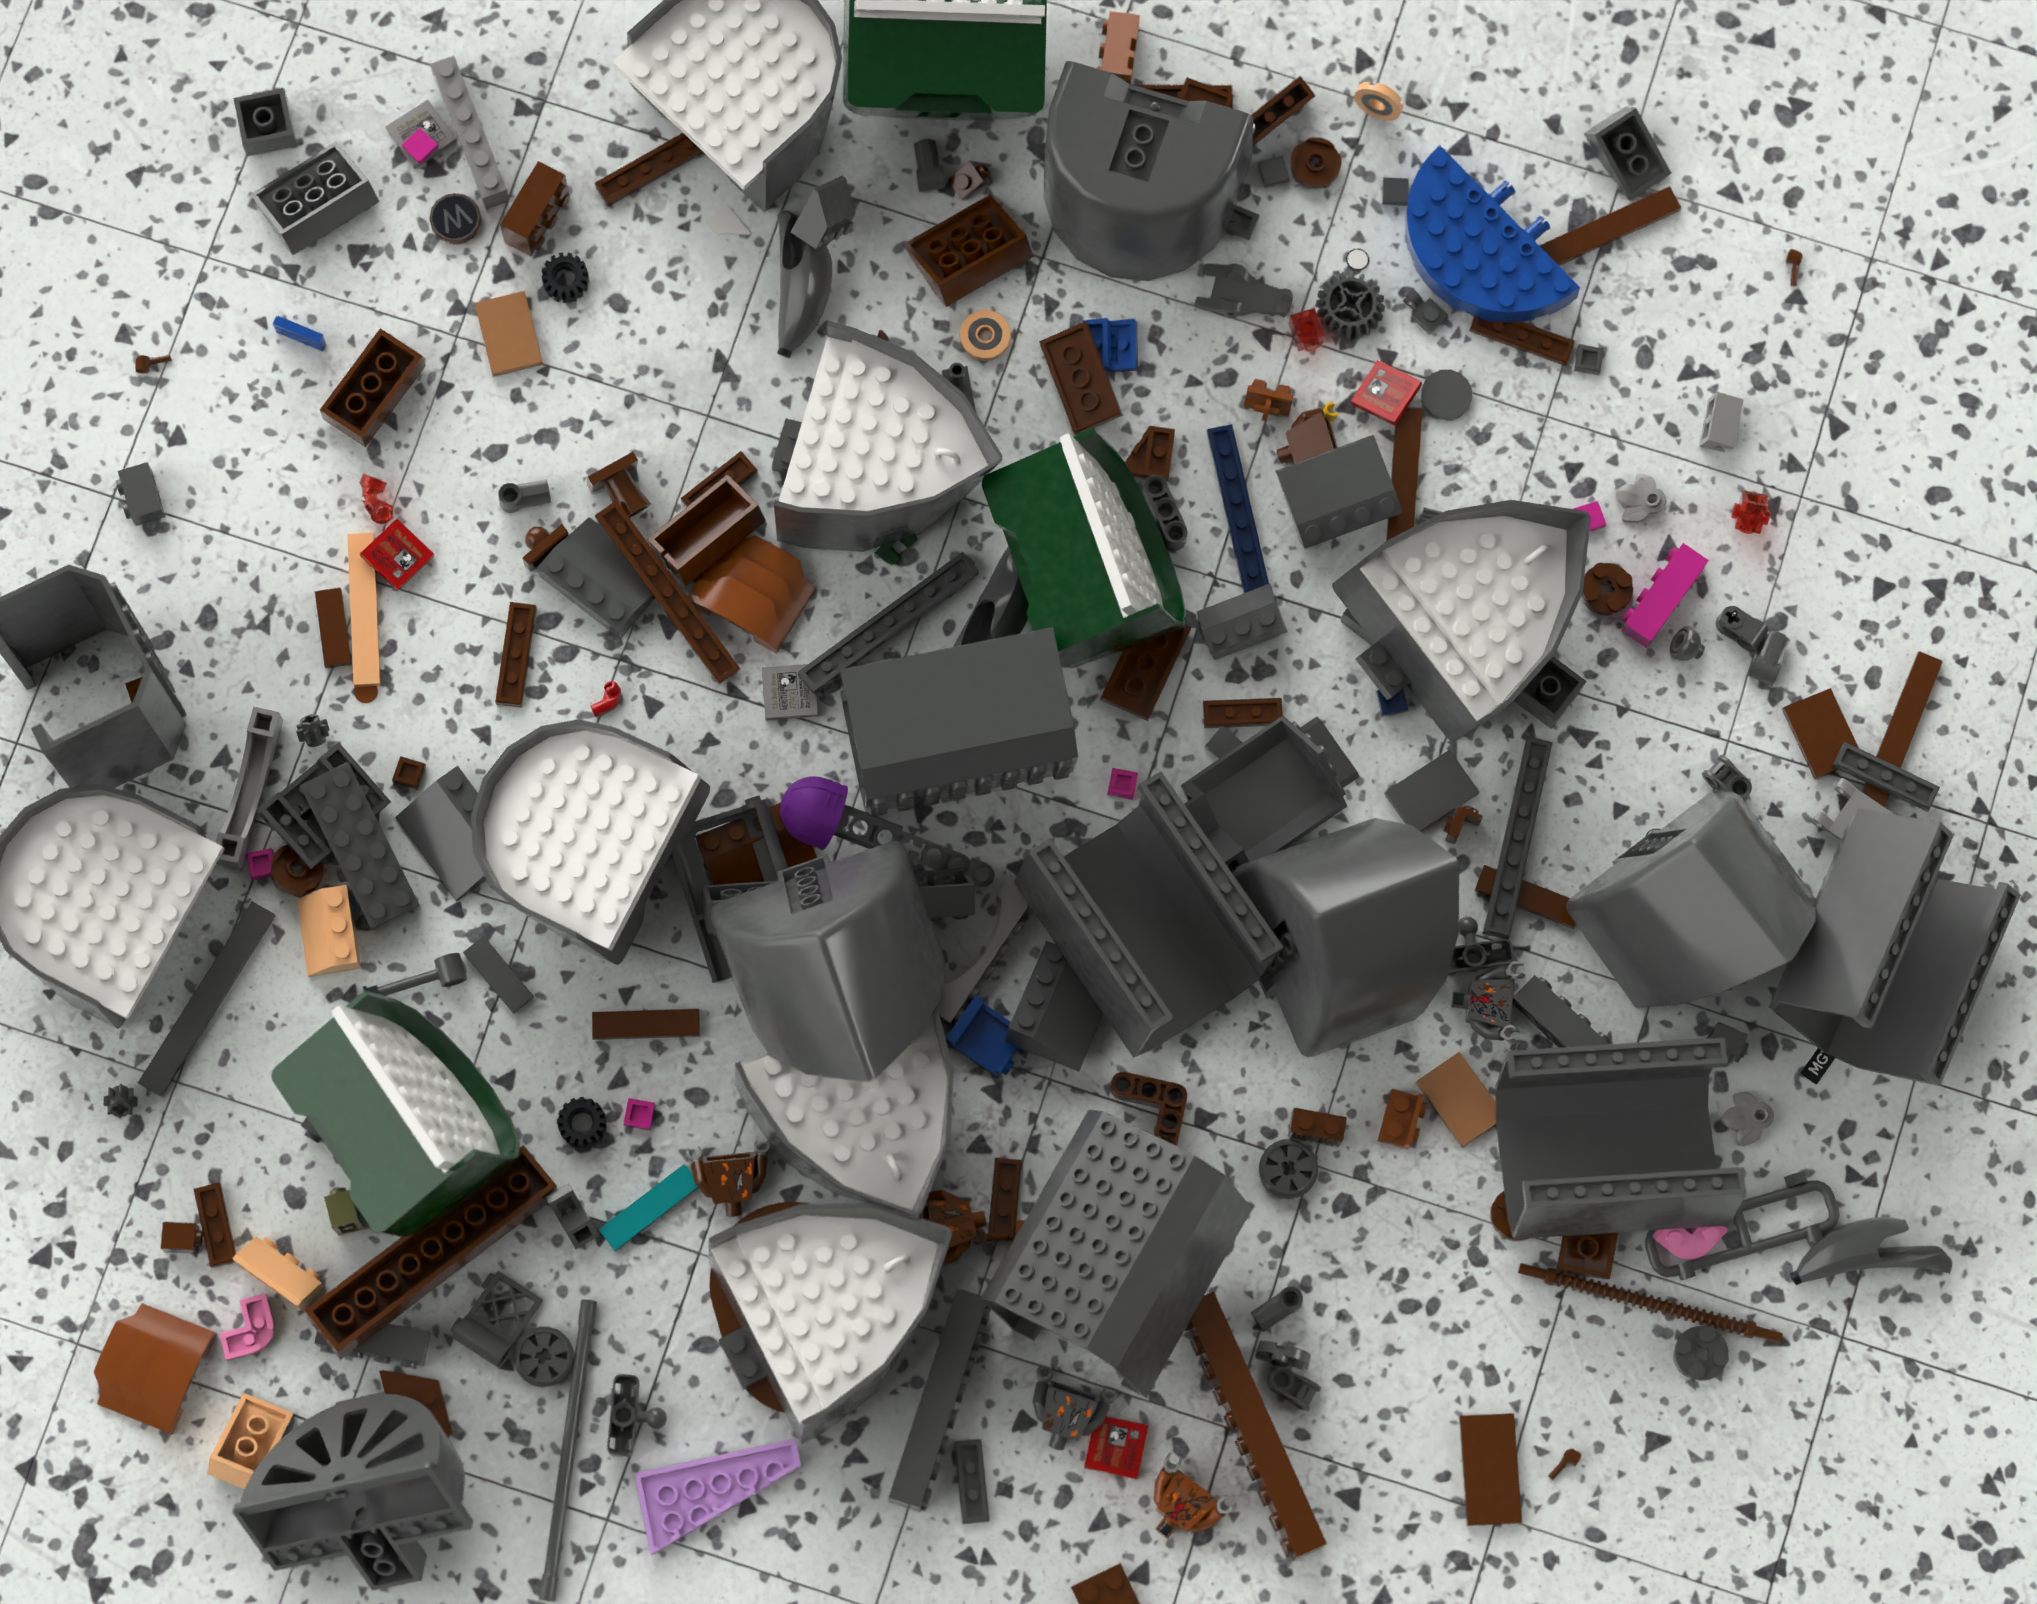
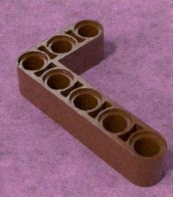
(1160, 1101)

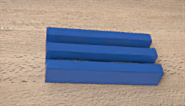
(299, 333)

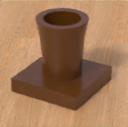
(620, 485)

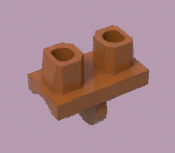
(1268, 401)

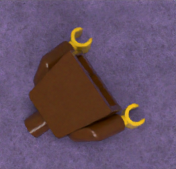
(1309, 435)

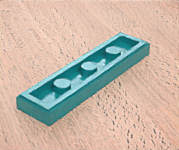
(649, 1208)

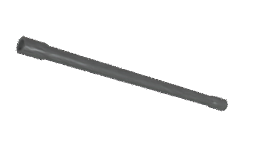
(550, 1576)

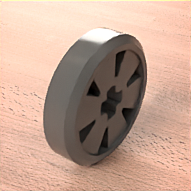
(1272, 1172)
(534, 1343)

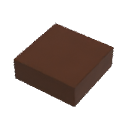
(409, 773)

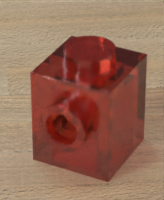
(1306, 330)

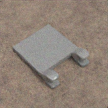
(1856, 801)

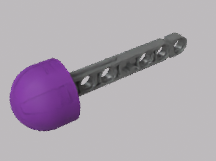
(816, 810)

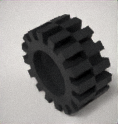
(565, 292)
(581, 1106)

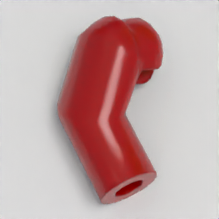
(610, 699)

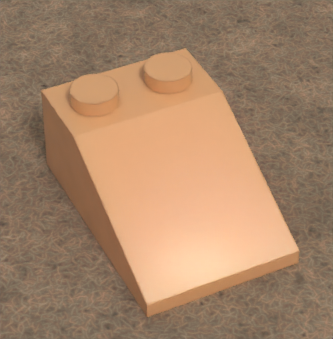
(247, 1439)

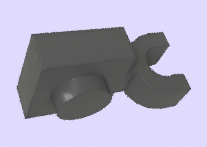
(1427, 314)

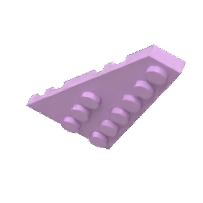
(697, 1491)

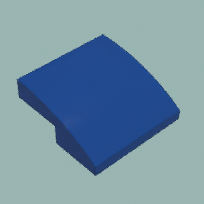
(1116, 343)

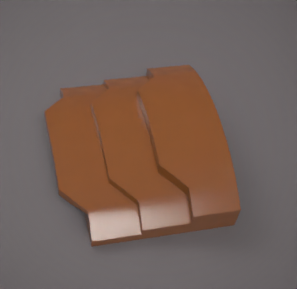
(755, 590)
(151, 1366)

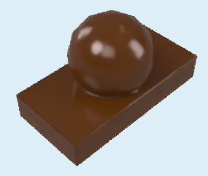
(541, 544)

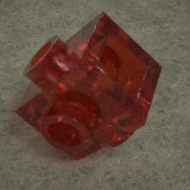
(1751, 512)

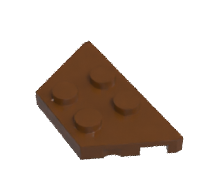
(421, 1389)

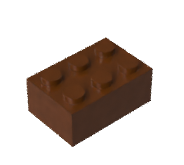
(535, 209)

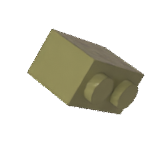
(343, 1212)

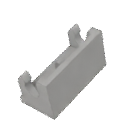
(1721, 422)

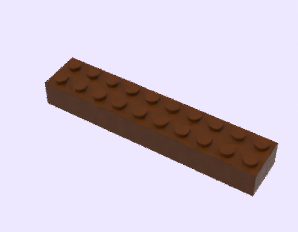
(428, 1258)
(1254, 1430)

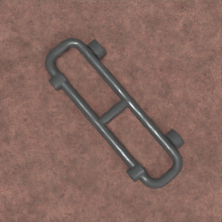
(1796, 1185)

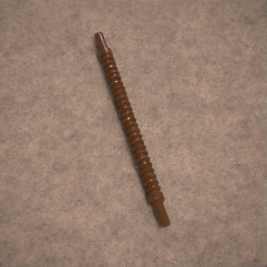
(1551, 1276)

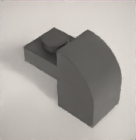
(572, 1216)

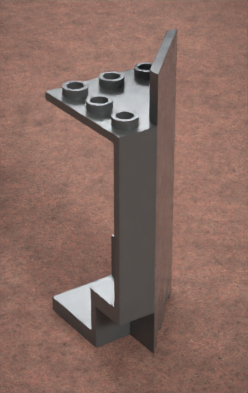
(1270, 790)

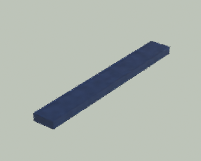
(1237, 507)

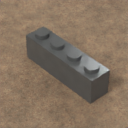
(1554, 1016)
(390, 1343)

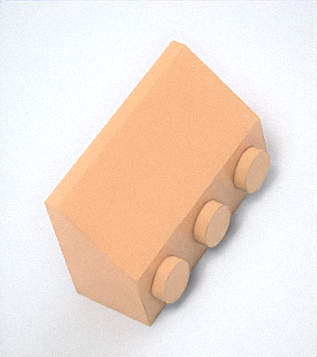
(329, 931)
(280, 1272)

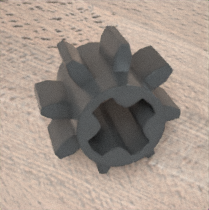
(312, 730)
(120, 1101)

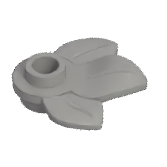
(1637, 497)
(1743, 1118)

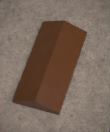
(1588, 1254)

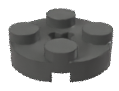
(1707, 1339)
(1284, 1356)

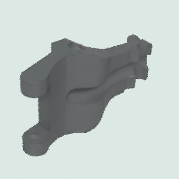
(1240, 293)

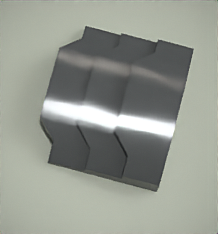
(294, 820)

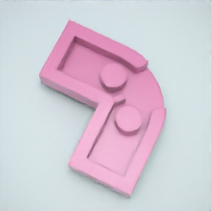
(1691, 1243)
(255, 1334)

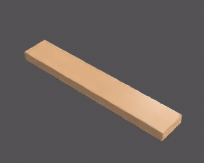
(363, 613)

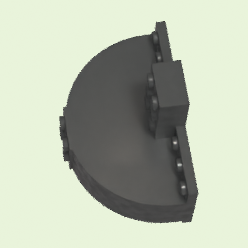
(357, 1485)

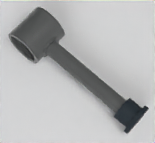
(448, 970)

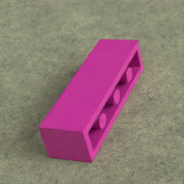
(1664, 595)

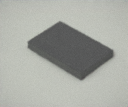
(1432, 792)

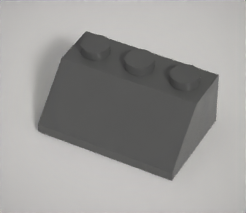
(826, 214)
(1241, 622)

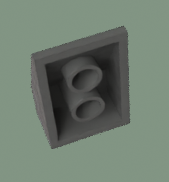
(1628, 152)

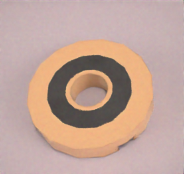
(1378, 101)
(988, 321)

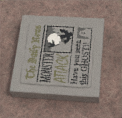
(426, 118)
(787, 694)

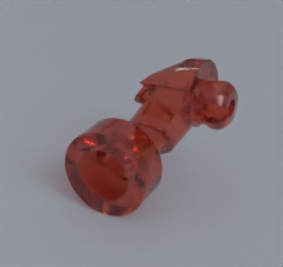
(379, 510)

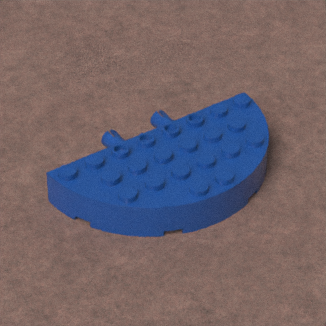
(1476, 251)

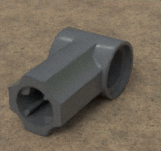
(929, 172)
(527, 495)
(1767, 663)
(1275, 1309)

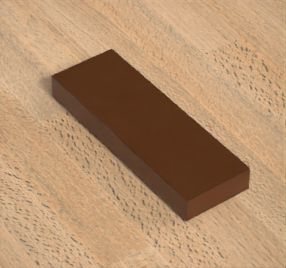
(738, 468)
(333, 627)
(1241, 712)
(1004, 1197)
(215, 1224)

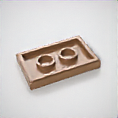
(508, 333)
(1459, 1099)

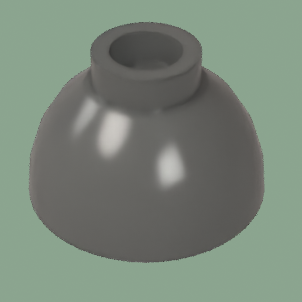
(1686, 645)

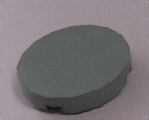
(1446, 394)

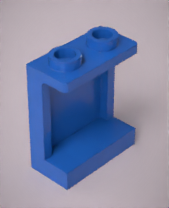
(982, 1037)

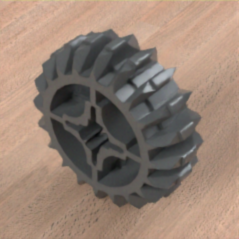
(1341, 288)

